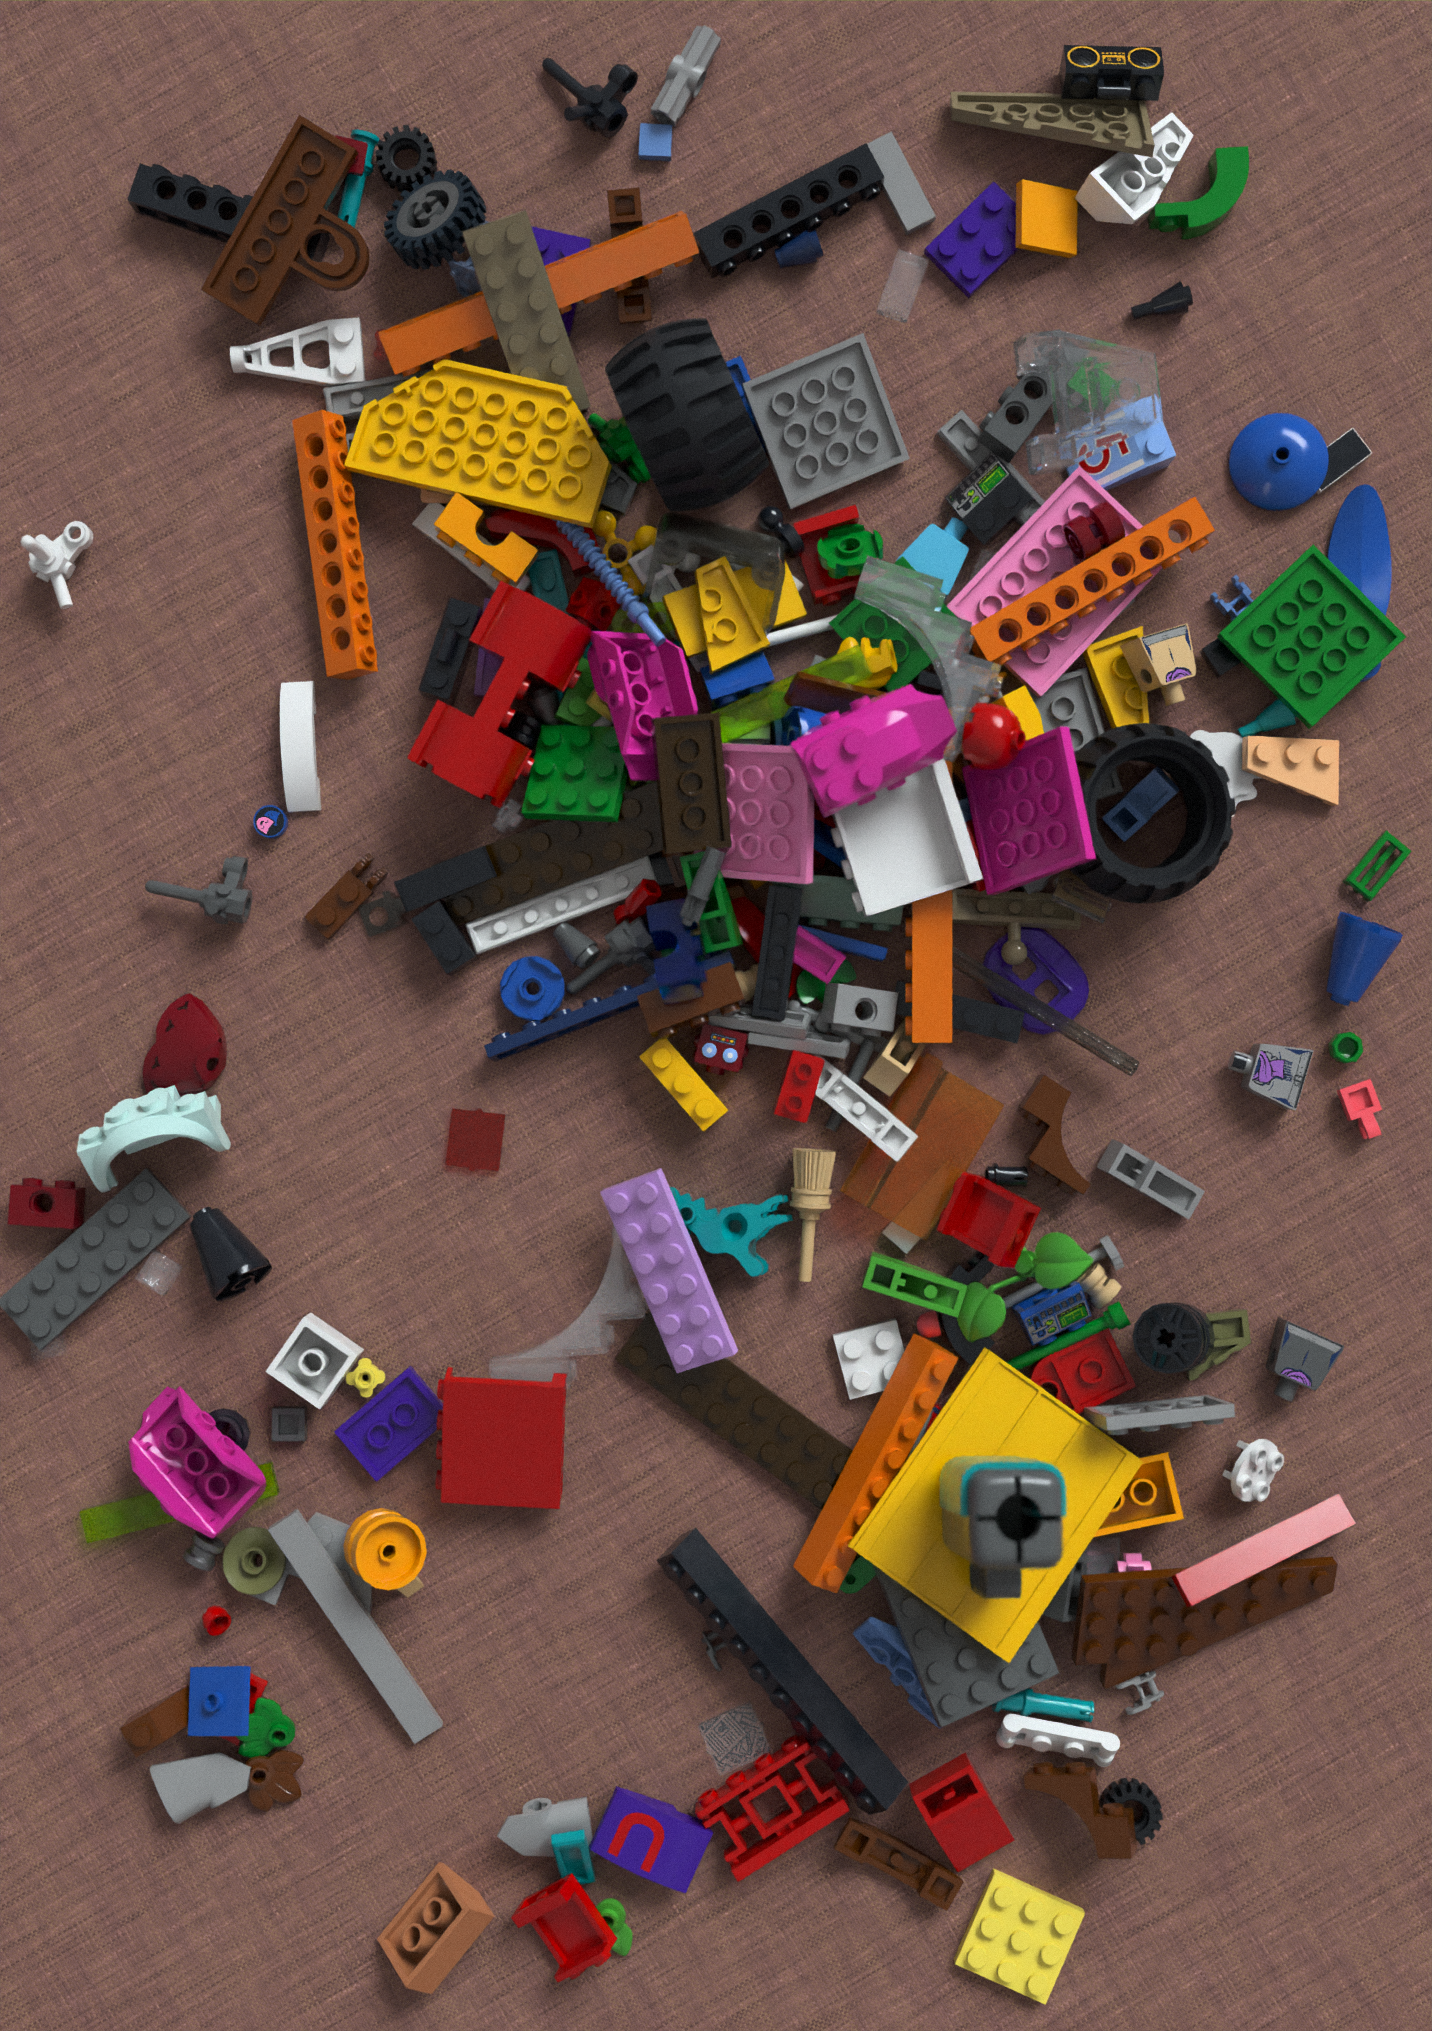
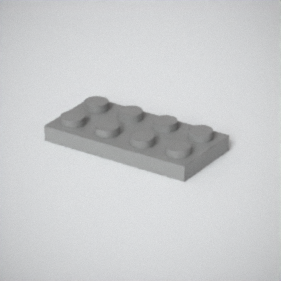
(1152, 1414)

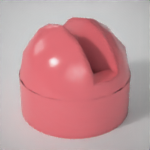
(929, 1325)

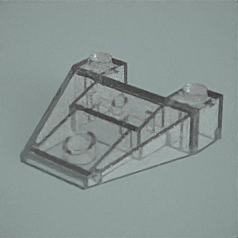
(1096, 394)

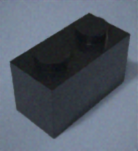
(445, 938)

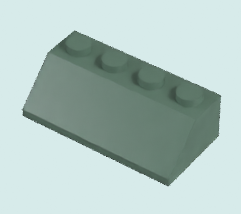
(831, 900)

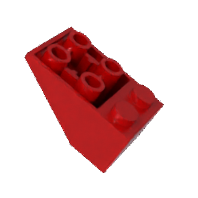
(960, 1812)

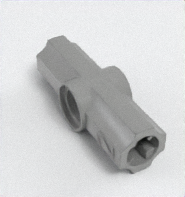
(686, 75)

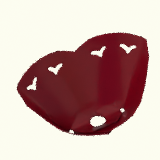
(186, 1048)

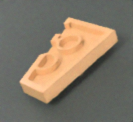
(1299, 763)

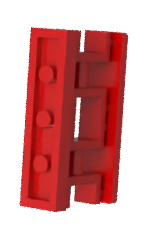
(786, 1828)

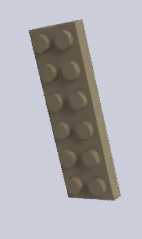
(523, 303)

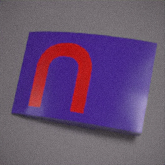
(651, 1839)

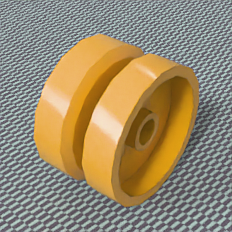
(402, 1543)

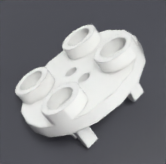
(1254, 1470)

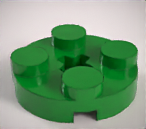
(834, 553)

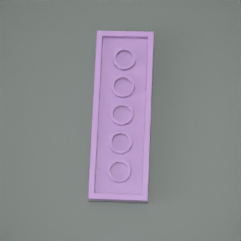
(669, 1271)

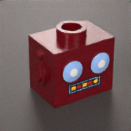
(720, 1049)

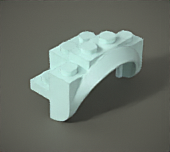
(148, 1122)

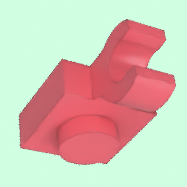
(1360, 1103)

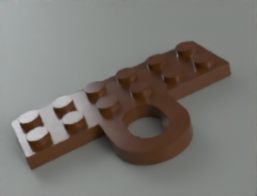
(282, 220)

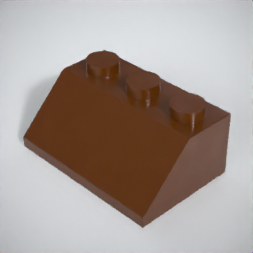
(721, 996)

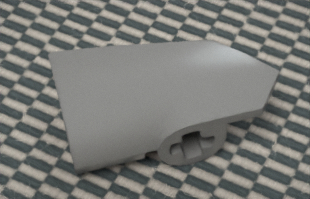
(198, 1782)
(532, 1830)

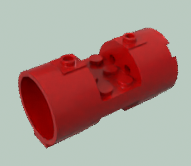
(531, 642)

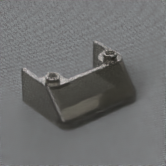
(682, 533)

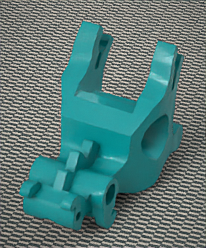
(734, 1228)

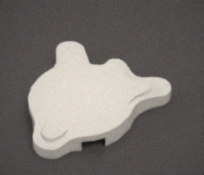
(1228, 753)

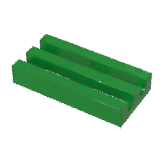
(1359, 887)

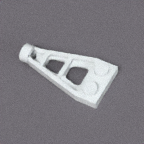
(344, 349)

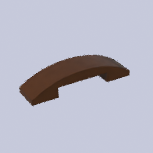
(626, 216)
(899, 1860)

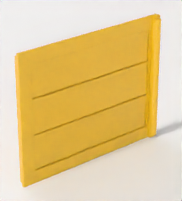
(993, 1415)

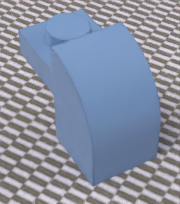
(1140, 803)

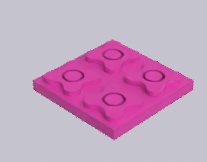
(1030, 814)

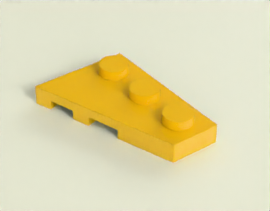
(726, 616)
(1115, 682)

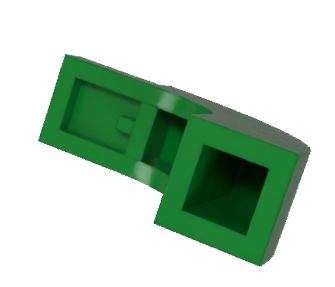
(1227, 181)

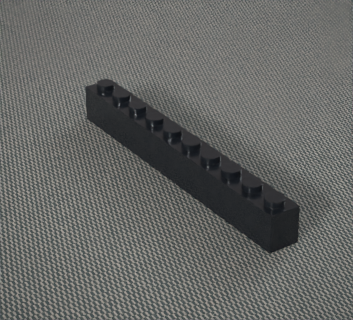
(782, 1672)

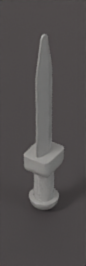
(855, 1034)

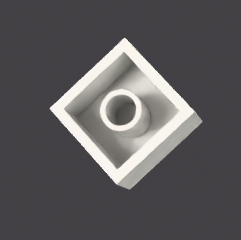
(314, 1360)

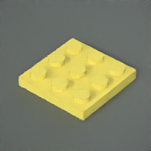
(1019, 1936)

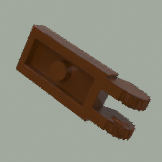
(345, 898)

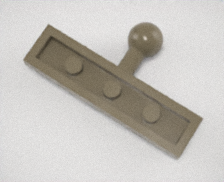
(1014, 911)

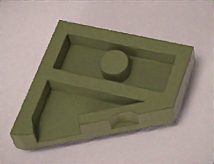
(1231, 1335)

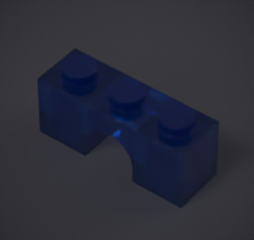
(679, 973)

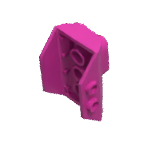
(637, 686)
(873, 746)
(192, 1465)

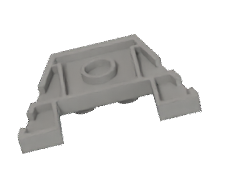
(332, 1537)

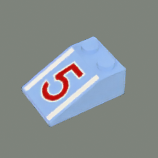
(1130, 458)

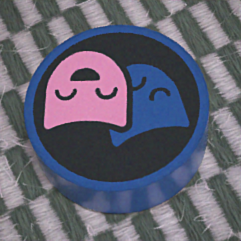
(270, 821)

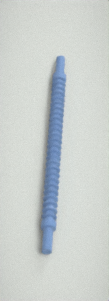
(637, 611)

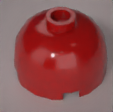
(992, 737)

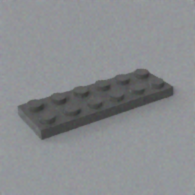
(94, 1259)

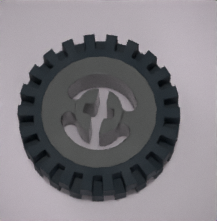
(432, 219)

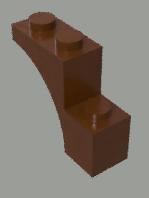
(1047, 1154)
(1077, 1786)

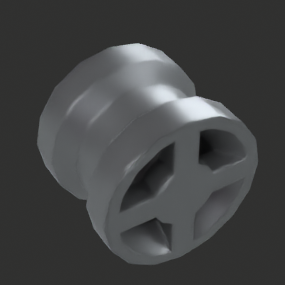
(203, 1551)

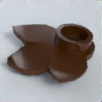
(277, 1781)

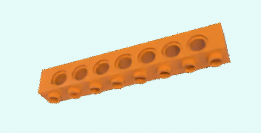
(1185, 519)
(335, 545)

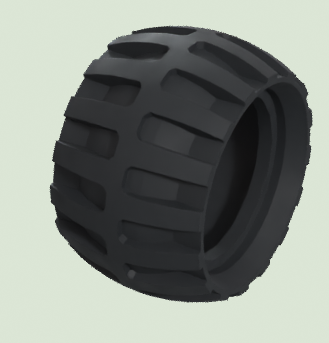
(686, 415)
(1205, 798)

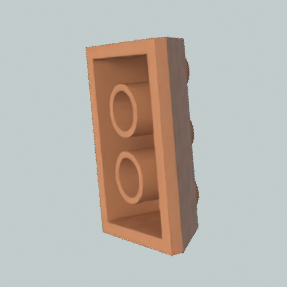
(434, 1929)

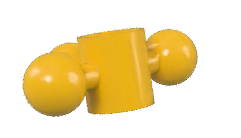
(604, 527)

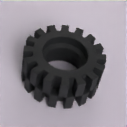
(400, 141)
(1142, 1794)

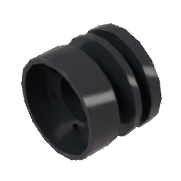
(1187, 1351)

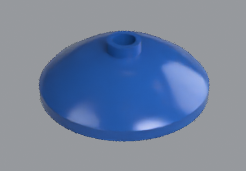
(1276, 482)

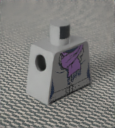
(1273, 1072)

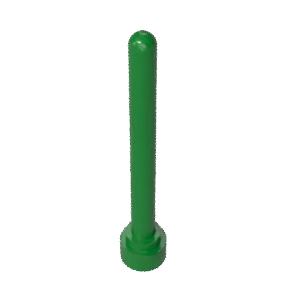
(1113, 1318)

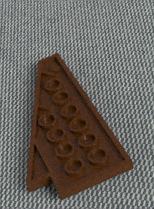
(1142, 1621)

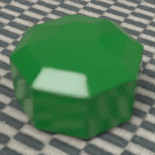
(1345, 1047)

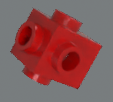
(593, 605)

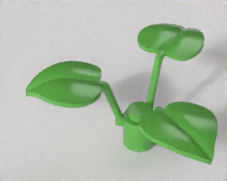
(1053, 1265)

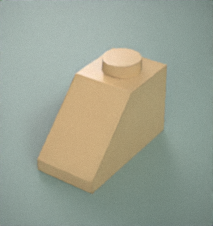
(894, 1061)

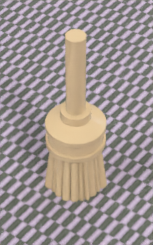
(810, 1197)

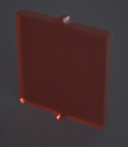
(475, 1139)

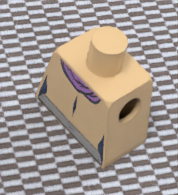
(1162, 661)

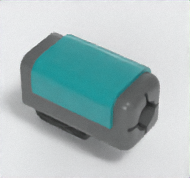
(1002, 1518)

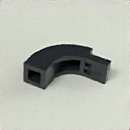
(975, 1272)

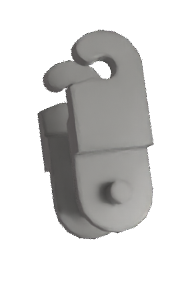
(1145, 1700)

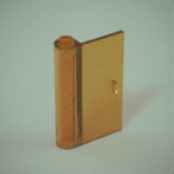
(951, 1127)

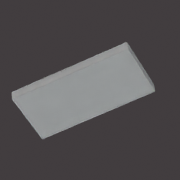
(1073, 705)

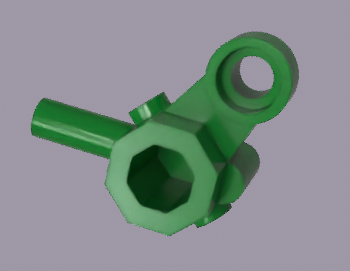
(619, 446)

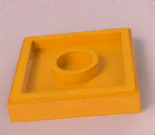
(1046, 218)

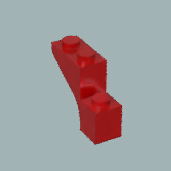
(538, 532)

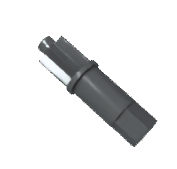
(702, 885)

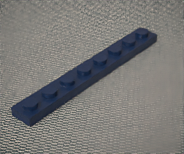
(592, 1012)

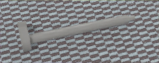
(1106, 1250)

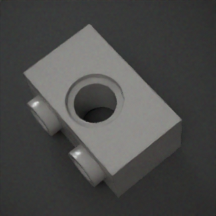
(877, 1006)

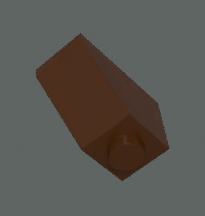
(157, 1722)

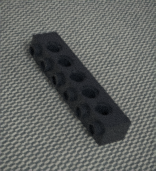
(856, 166)
(155, 181)

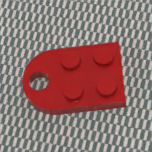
(1085, 1372)

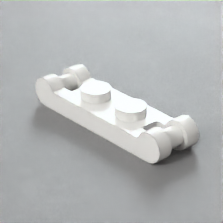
(1058, 1737)

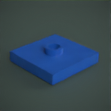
(219, 1701)

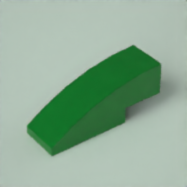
(718, 918)

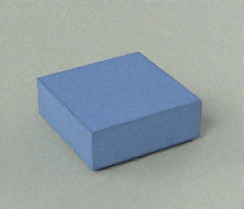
(655, 142)

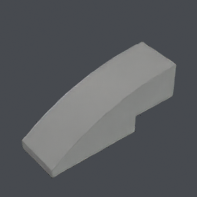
(1150, 1178)

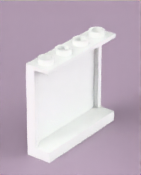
(906, 843)

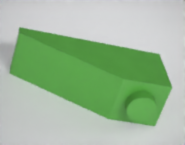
(913, 1284)

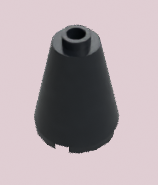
(226, 1254)

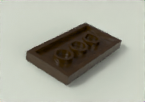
(691, 782)

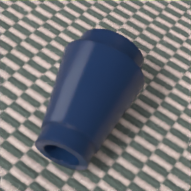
(799, 250)

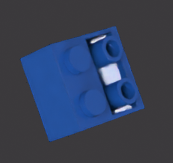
(736, 680)

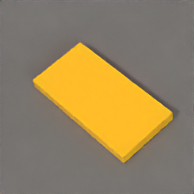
(686, 615)

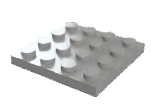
(825, 421)

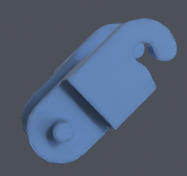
(1228, 607)

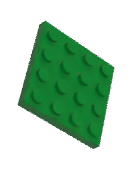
(1311, 636)

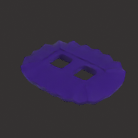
(1051, 963)

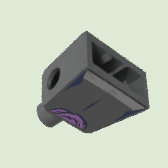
(1300, 1358)

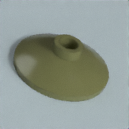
(240, 1563)

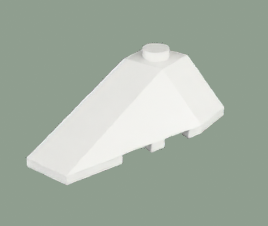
(1131, 183)

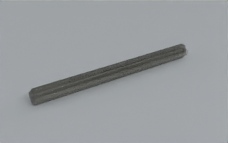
(1044, 1012)

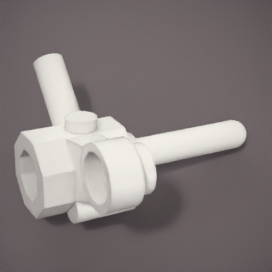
(56, 558)

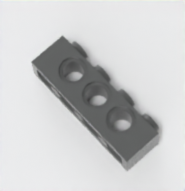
(1007, 438)

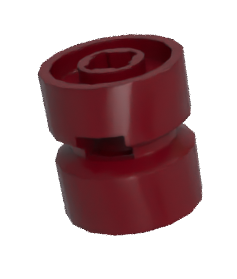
(1099, 528)

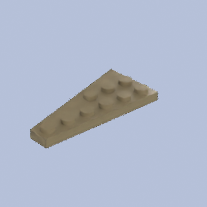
(1089, 122)

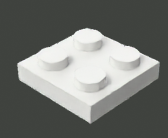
(869, 1356)

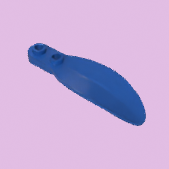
(1362, 548)

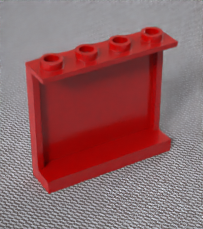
(501, 1441)

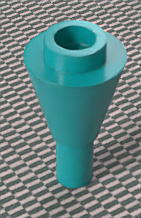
(1272, 718)

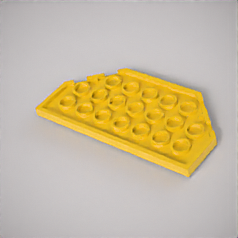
(487, 439)

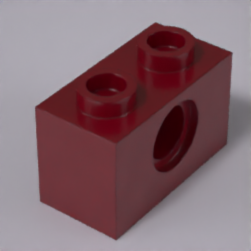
(27, 1209)

